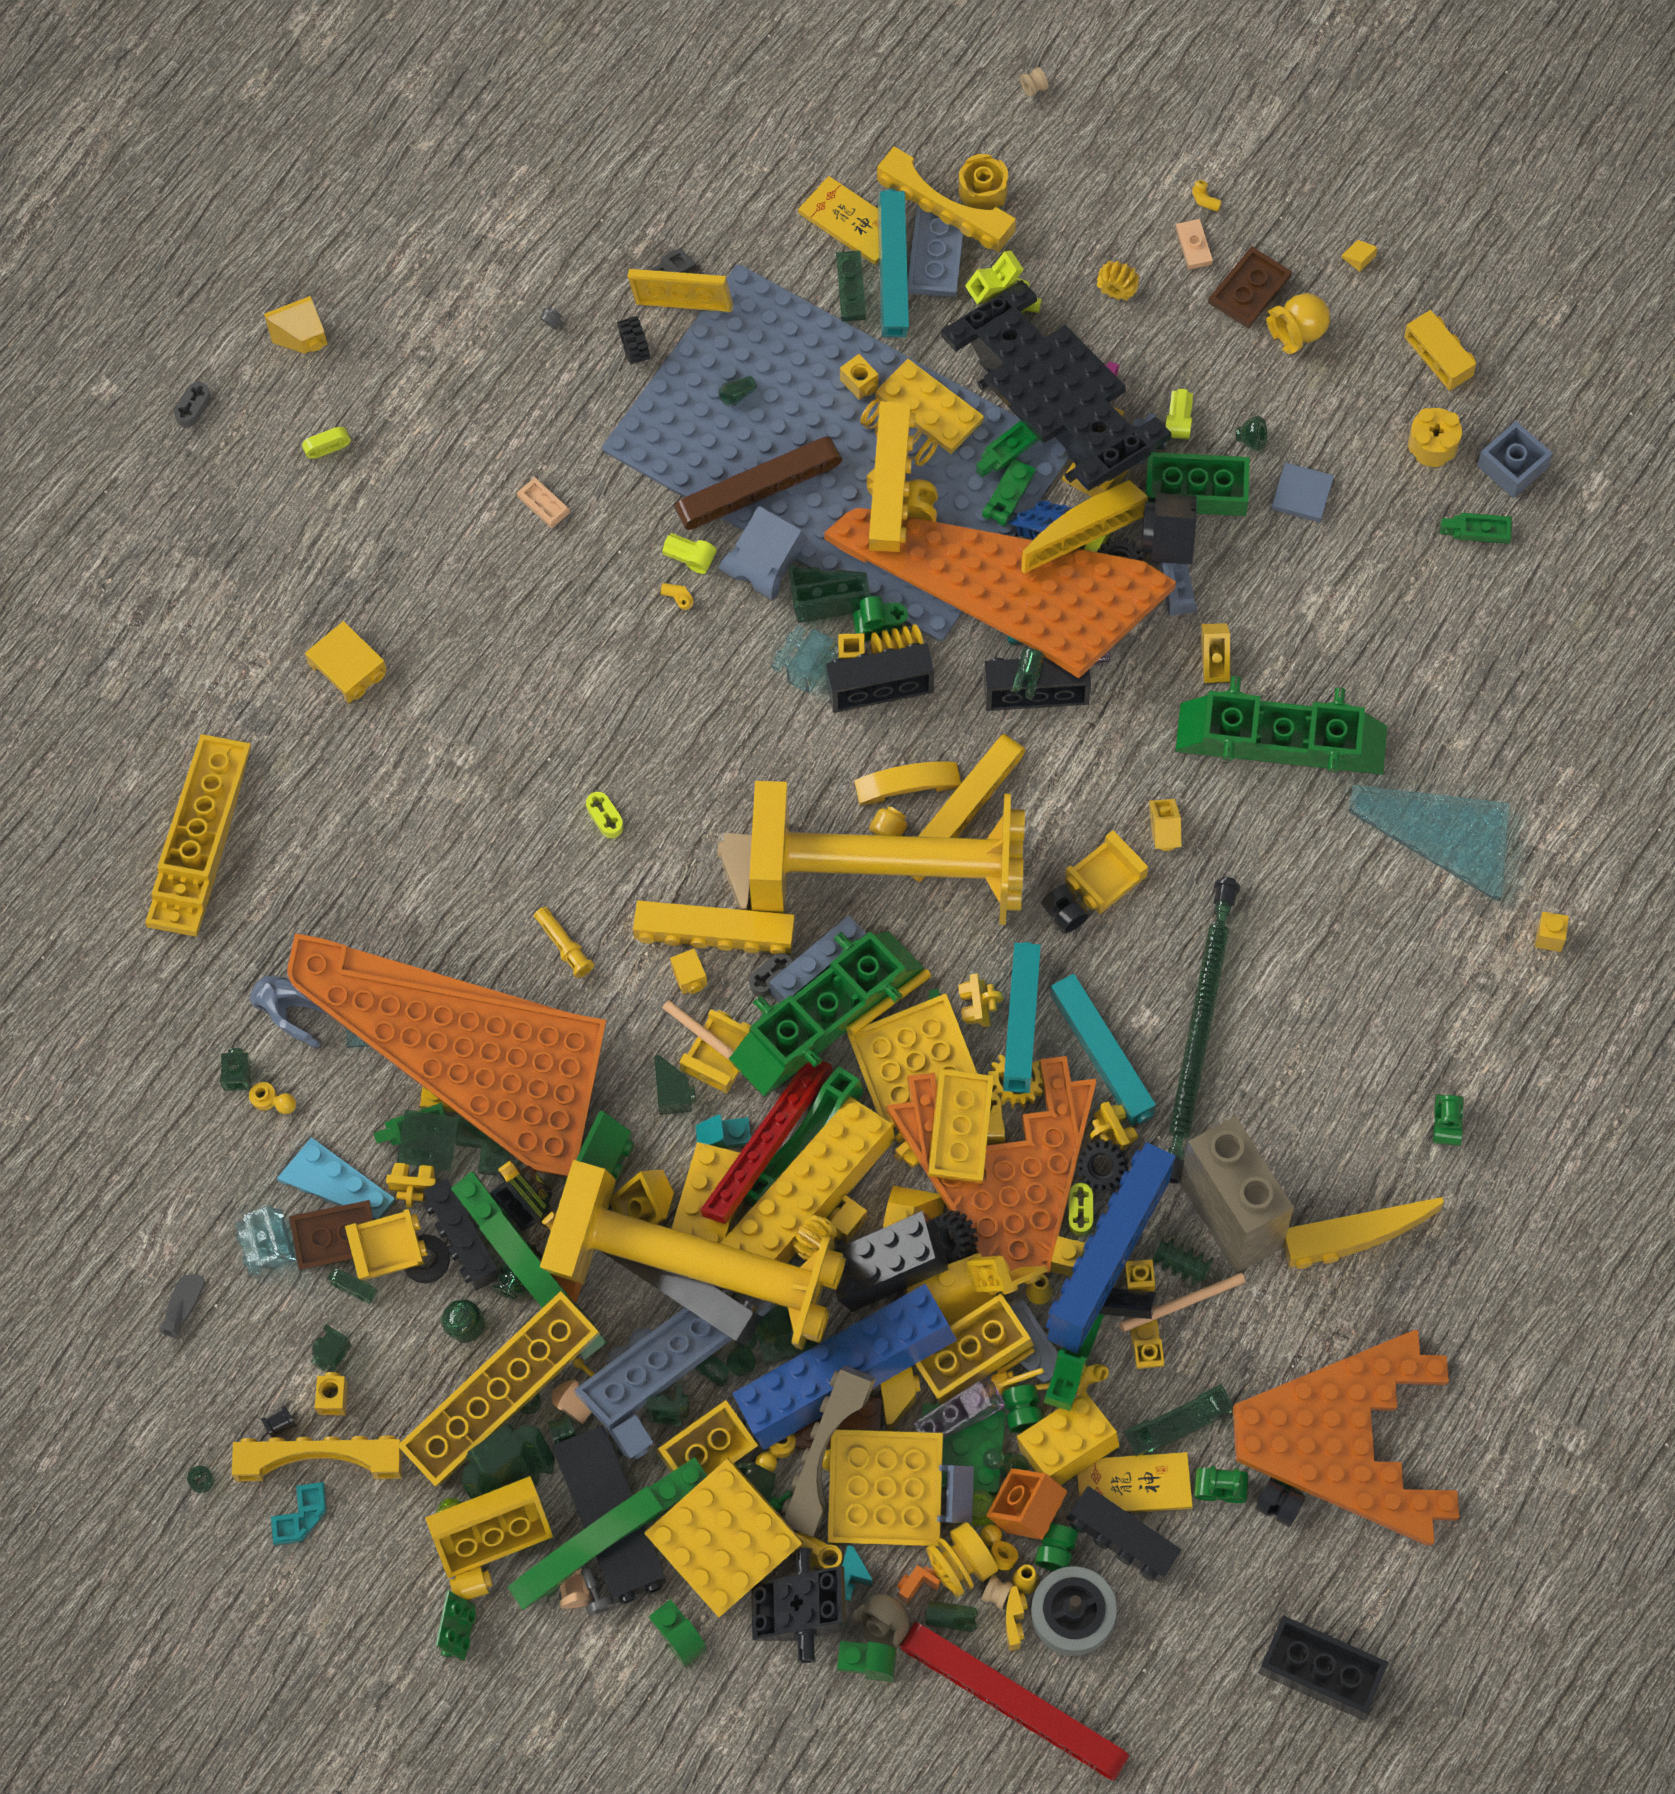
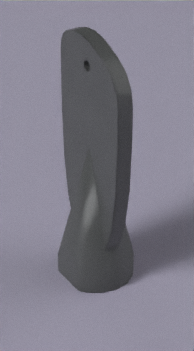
(181, 1303)

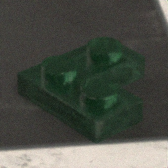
(491, 1155)

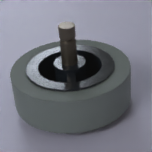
(1073, 1611)

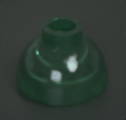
(1253, 433)

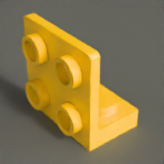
(994, 1276)

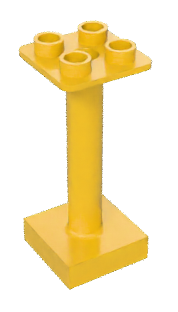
(779, 851)
(587, 1225)

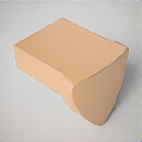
(566, 1400)
(575, 1592)

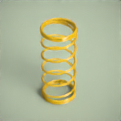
(863, 421)

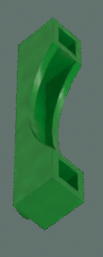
(832, 1096)

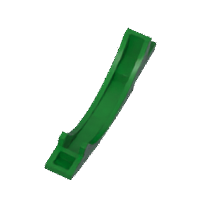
(513, 1248)
(1069, 1371)
(619, 1522)

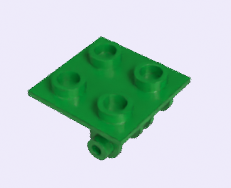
(455, 1626)

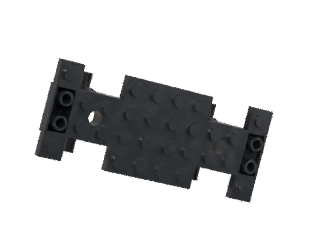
(1055, 387)

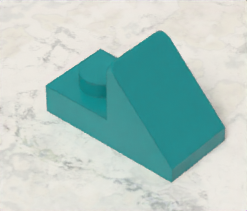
(724, 1133)
(854, 1571)

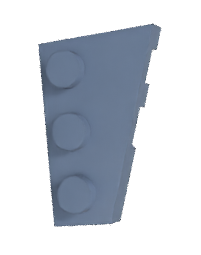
(1045, 1353)

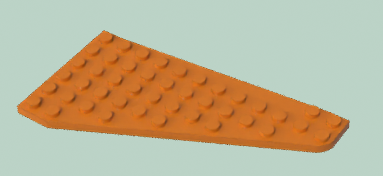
(1063, 608)
(489, 1056)

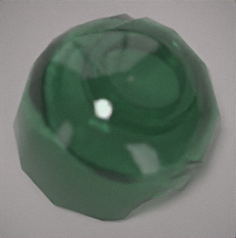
(463, 1320)

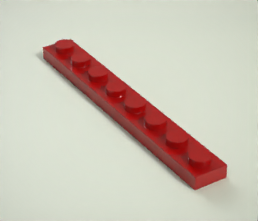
(765, 1142)

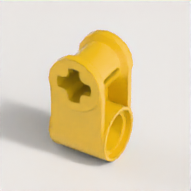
(996, 1130)

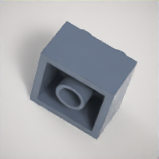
(1514, 459)

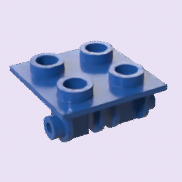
(1038, 518)

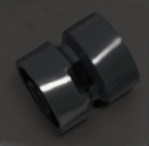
(1067, 911)
(1280, 1502)

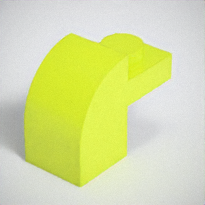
(992, 281)

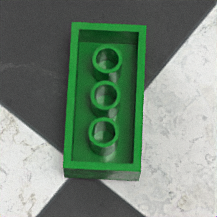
(1216, 480)

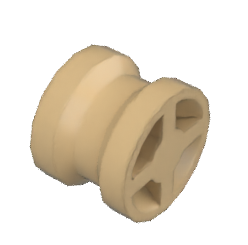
(1034, 82)
(997, 1592)

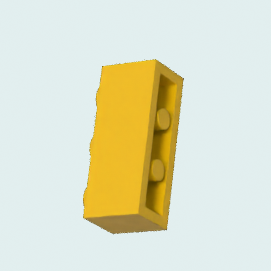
(1440, 350)

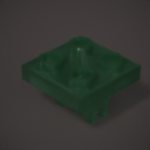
(427, 1139)
(776, 1335)

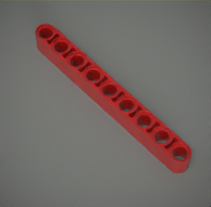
(1014, 1701)

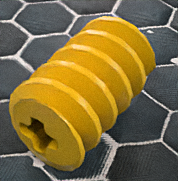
(896, 639)

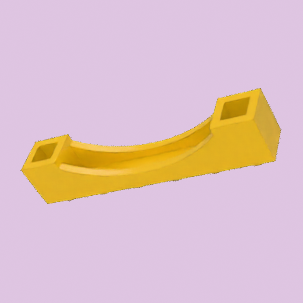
(989, 227)
(255, 1459)

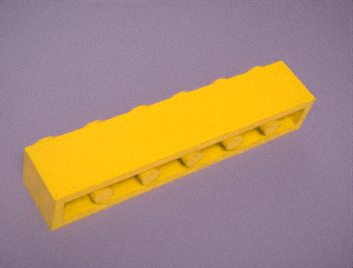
(890, 476)
(713, 927)

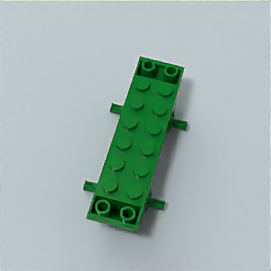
(1283, 733)
(818, 1015)

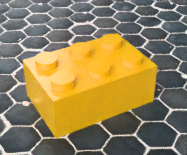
(1068, 1440)

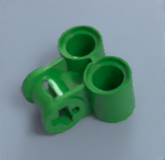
(878, 616)
(1448, 1120)
(1220, 1484)

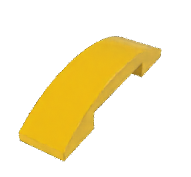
(907, 779)

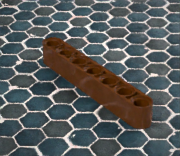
(758, 483)

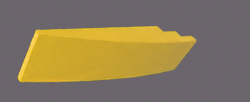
(197, 836)

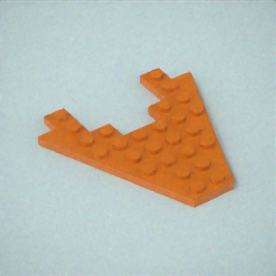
(1023, 1182)
(1321, 1436)

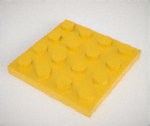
(906, 1045)
(885, 1487)
(723, 1537)

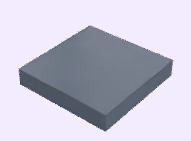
(1302, 492)

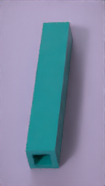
(893, 263)
(1022, 1017)
(1103, 1050)

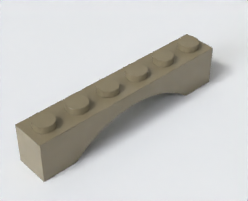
(808, 1501)

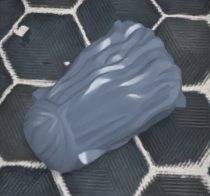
(274, 996)

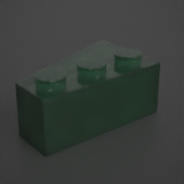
(826, 593)

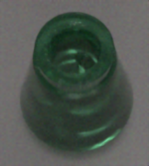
(735, 391)

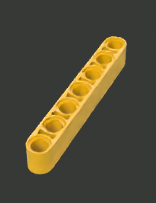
(975, 790)

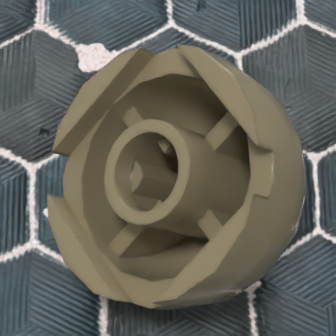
(883, 1619)

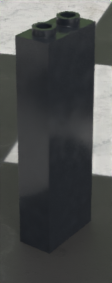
(597, 1488)

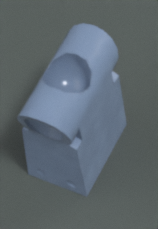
(764, 552)

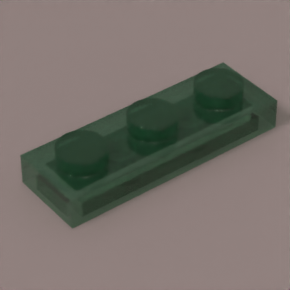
(850, 286)

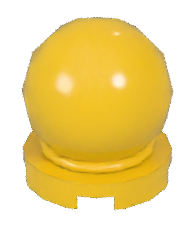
(1300, 321)

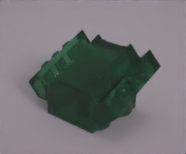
(506, 1458)

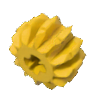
(1118, 280)
(811, 1235)

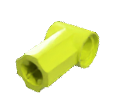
(1179, 415)
(696, 555)

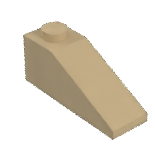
(736, 864)

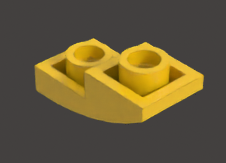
(1015, 1611)

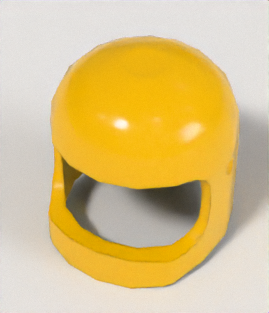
(921, 500)

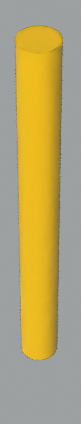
(886, 1003)

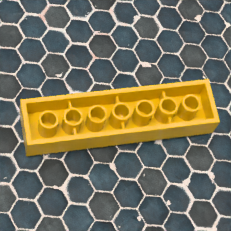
(814, 1181)
(499, 1388)

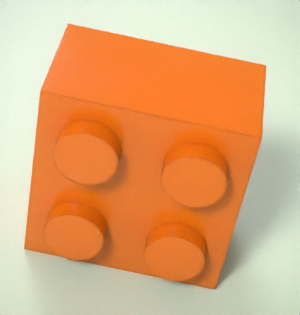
(1026, 1503)

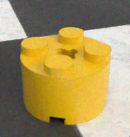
(983, 182)
(1435, 436)

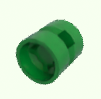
(1022, 1408)
(1056, 1547)

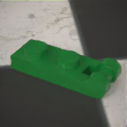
(1009, 492)

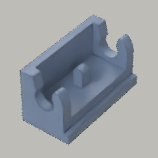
(1181, 599)
(958, 1494)

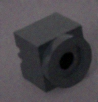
(1170, 528)

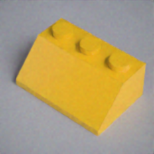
(955, 1291)
(709, 1440)

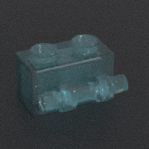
(809, 660)
(264, 1240)

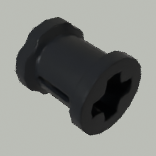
(278, 1422)

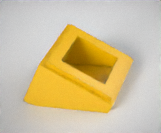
(1360, 254)

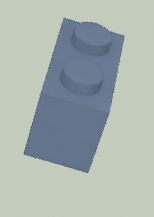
(631, 1437)

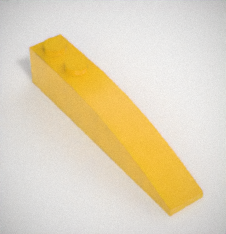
(1086, 523)
(1353, 1233)

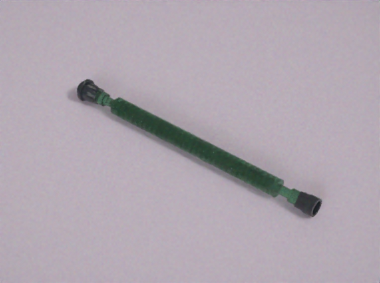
(1200, 1022)

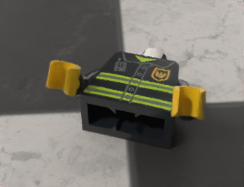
(524, 1196)

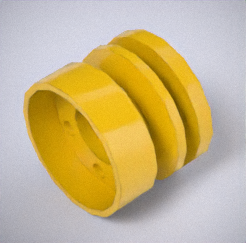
(962, 1559)

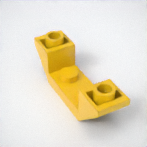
(1144, 1338)

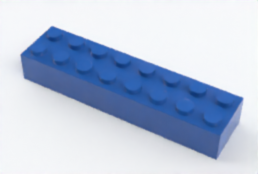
(1110, 1247)
(875, 1345)

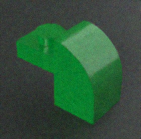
(678, 1633)
(872, 1659)

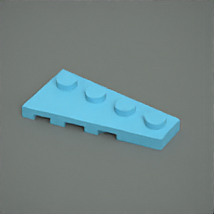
(329, 1177)

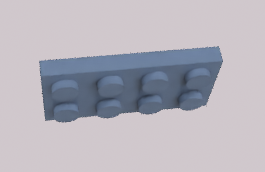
(934, 256)

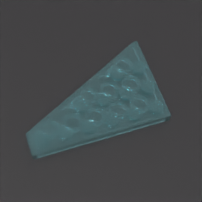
(1450, 831)

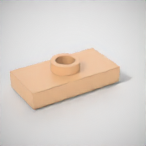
(1194, 244)
(543, 502)

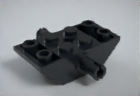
(800, 1606)

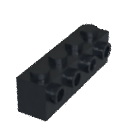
(461, 1234)
(1123, 1534)

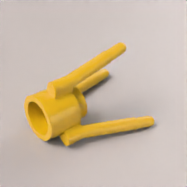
(1004, 1380)

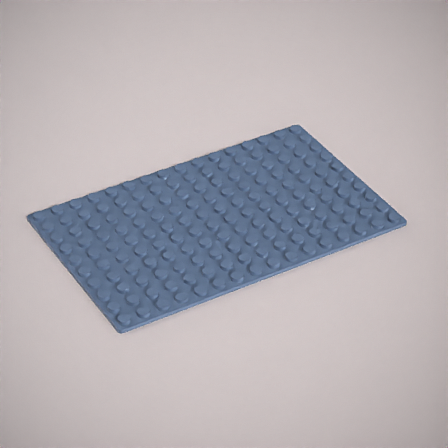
(794, 352)

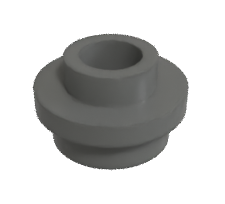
(551, 317)

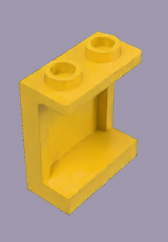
(346, 662)
(1106, 873)
(707, 1063)
(386, 1245)

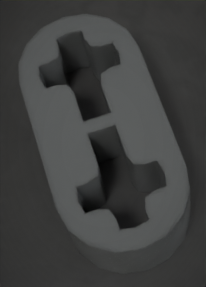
(196, 405)
(767, 970)

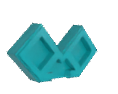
(296, 1526)

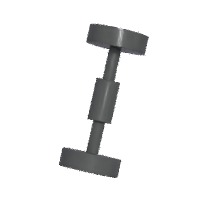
(598, 1605)

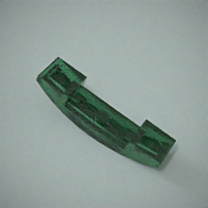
(1179, 1422)

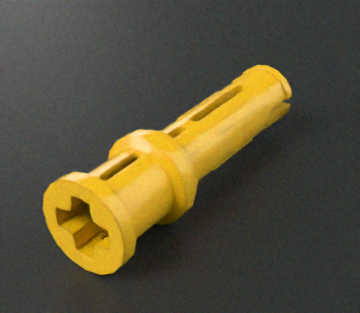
(569, 950)

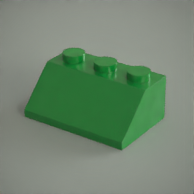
(607, 1145)

